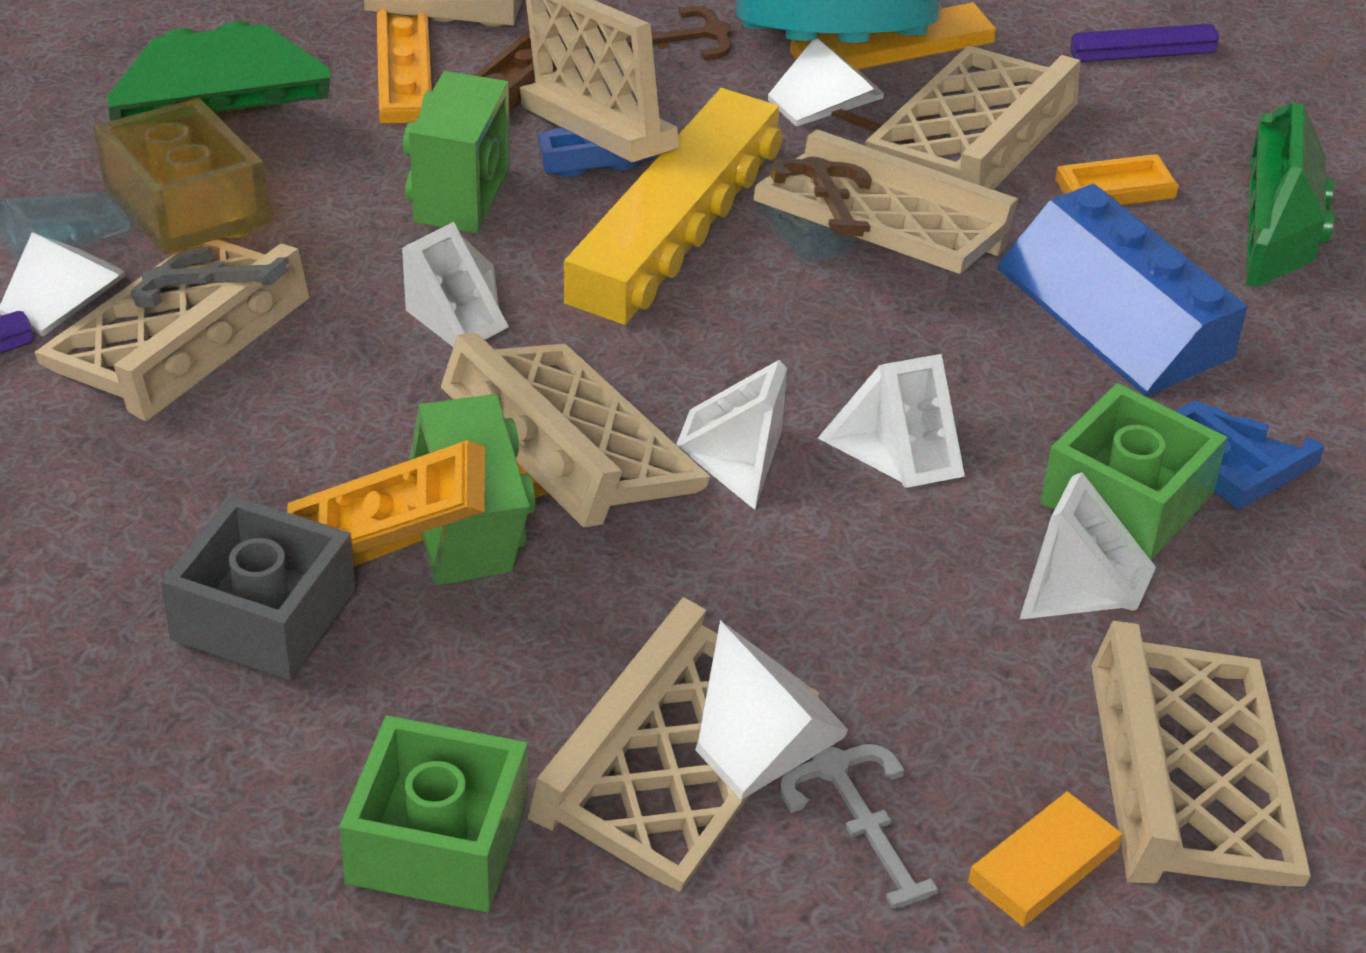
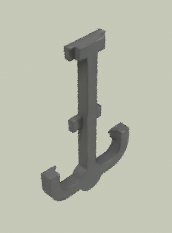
(171, 273)

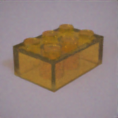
(183, 175)

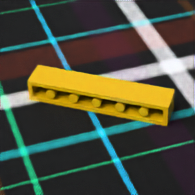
(671, 207)

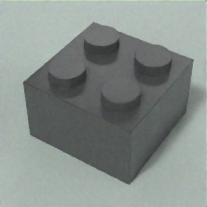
(259, 586)

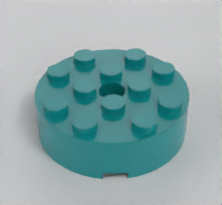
(848, 18)

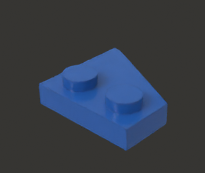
(572, 155)
(1252, 461)

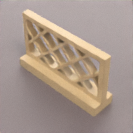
(588, 107)
(1009, 131)
(906, 205)
(183, 343)
(562, 449)
(618, 725)
(1144, 754)

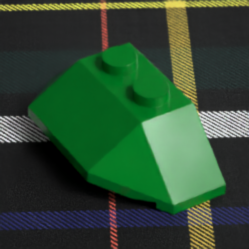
(222, 67)
(1286, 195)

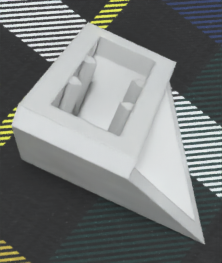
(821, 84)
(56, 282)
(451, 286)
(902, 423)
(739, 431)
(1086, 559)
(759, 717)

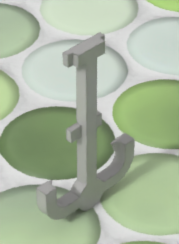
(833, 766)

